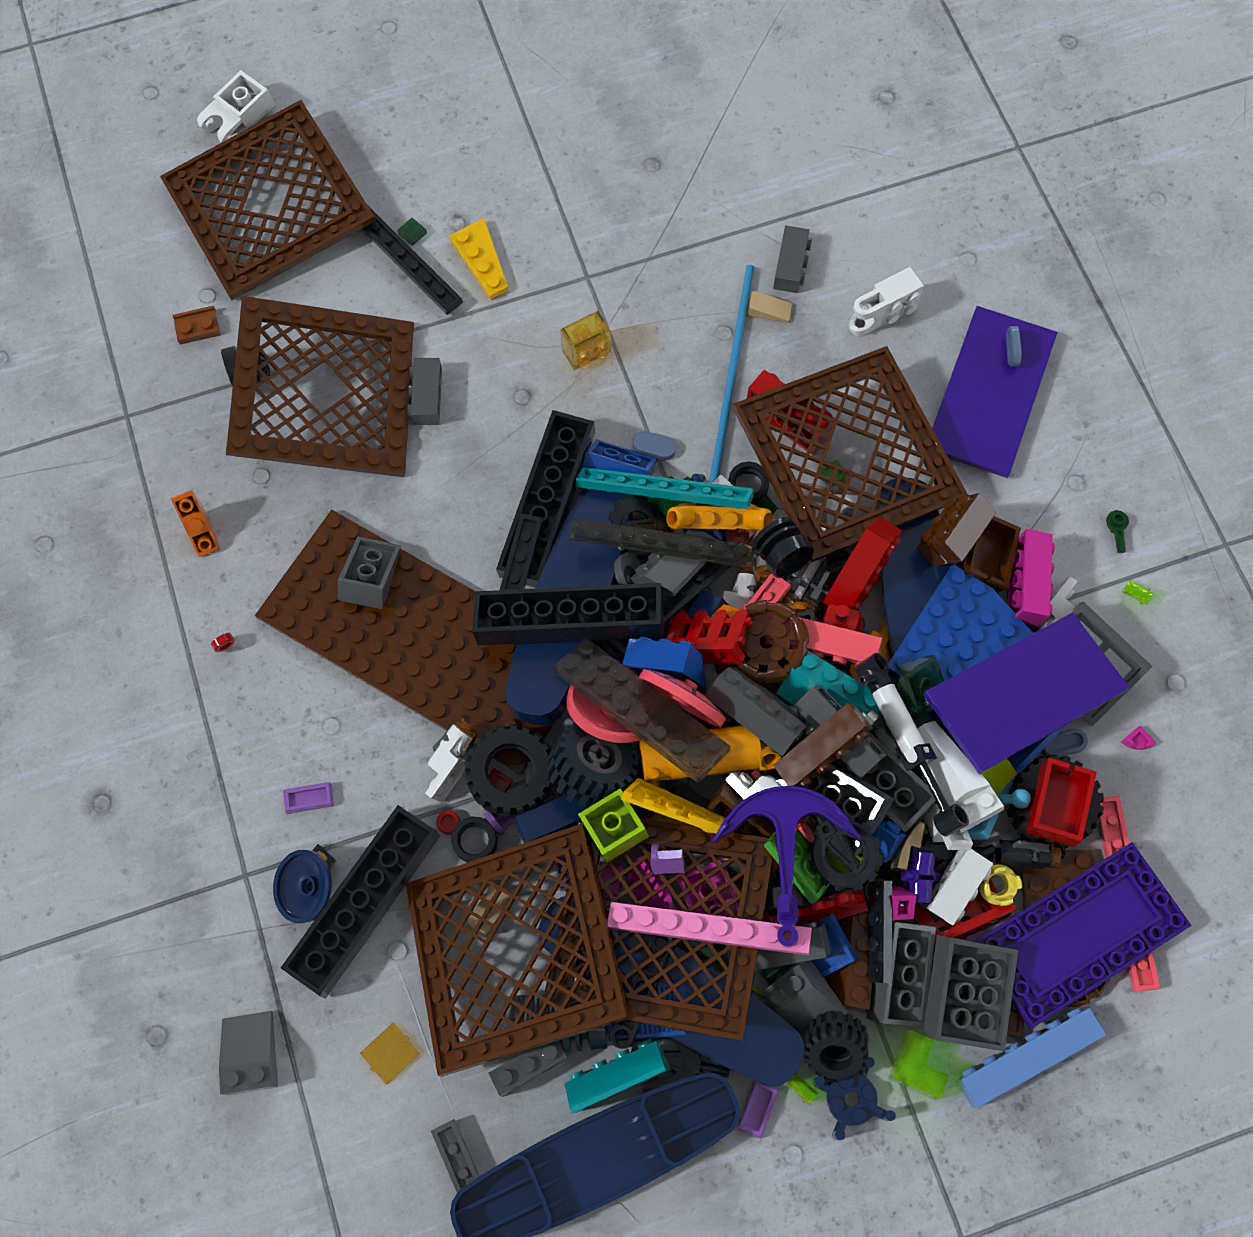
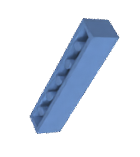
(1030, 1057)

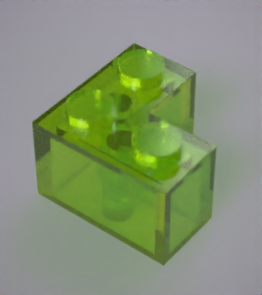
(911, 1067)

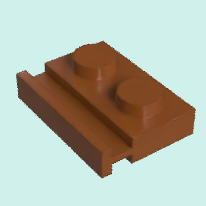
(196, 325)

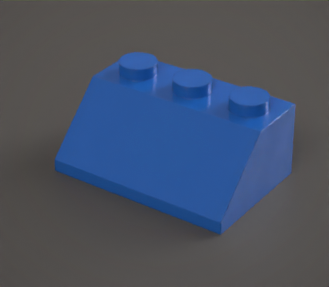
(616, 458)
(664, 656)

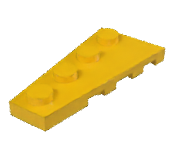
(479, 255)
(668, 804)

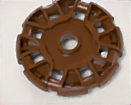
(781, 646)

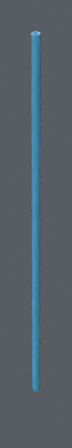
(721, 435)

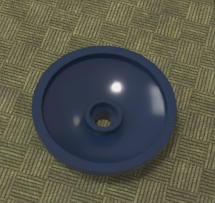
(302, 886)

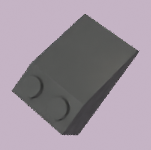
(368, 572)
(802, 996)
(247, 1054)

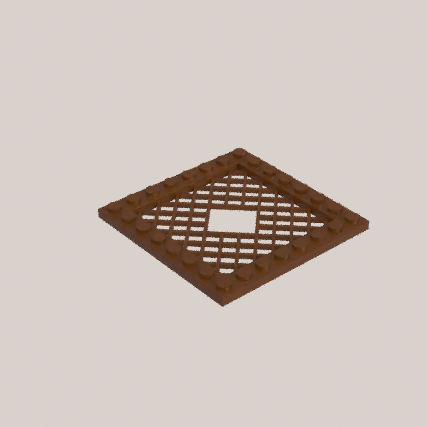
(289, 254)
(881, 363)
(246, 445)
(607, 1009)
(732, 1018)

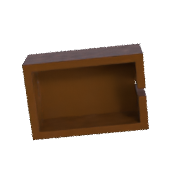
(956, 529)
(993, 554)

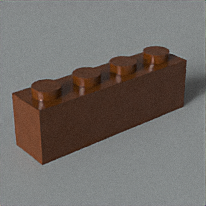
(823, 747)

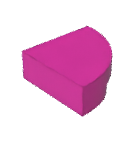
(1138, 739)

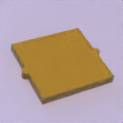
(389, 1053)

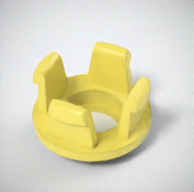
(1011, 885)

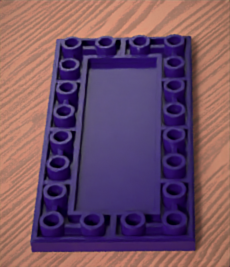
(987, 398)
(1025, 692)
(1086, 933)

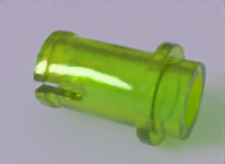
(1138, 592)
(802, 1088)

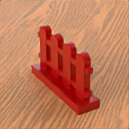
(713, 647)
(841, 905)
(977, 919)

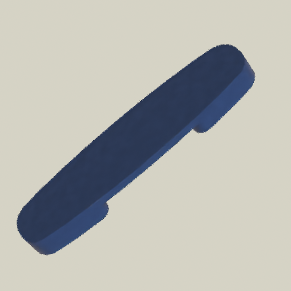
(908, 577)
(533, 687)
(770, 1044)
(597, 1159)

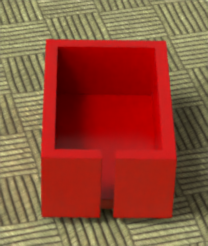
(1061, 802)

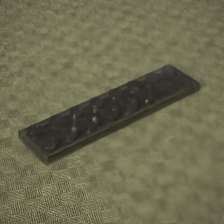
(642, 709)

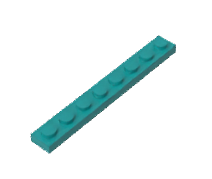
(665, 488)

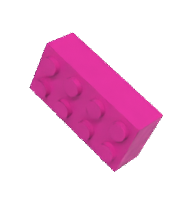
(1031, 578)

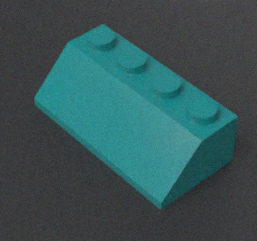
(836, 683)
(617, 1076)

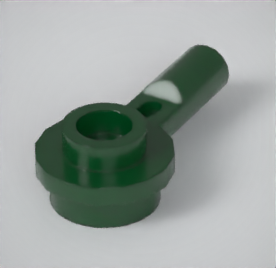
(1117, 522)

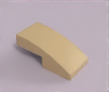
(912, 841)

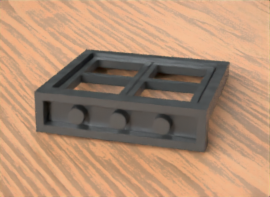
(1112, 640)

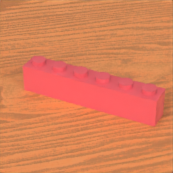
(833, 641)

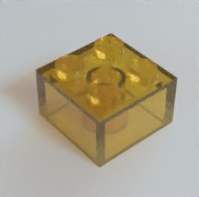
(586, 340)

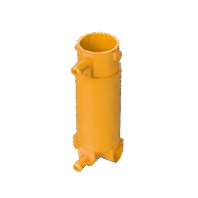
(745, 754)

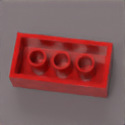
(768, 381)
(864, 565)

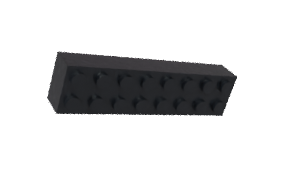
(551, 485)
(568, 614)
(360, 902)

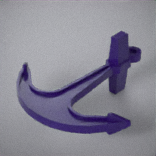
(785, 809)

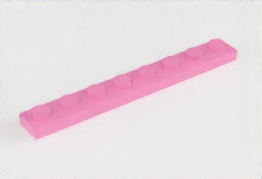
(705, 928)

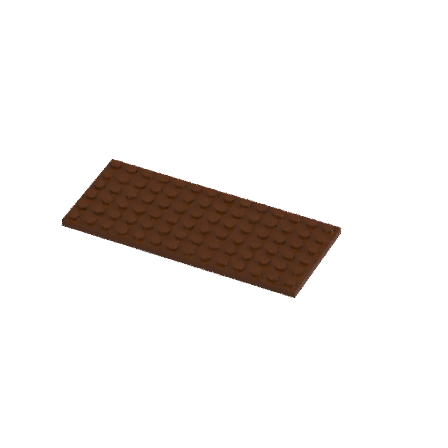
(410, 649)

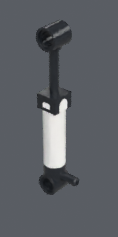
(915, 753)

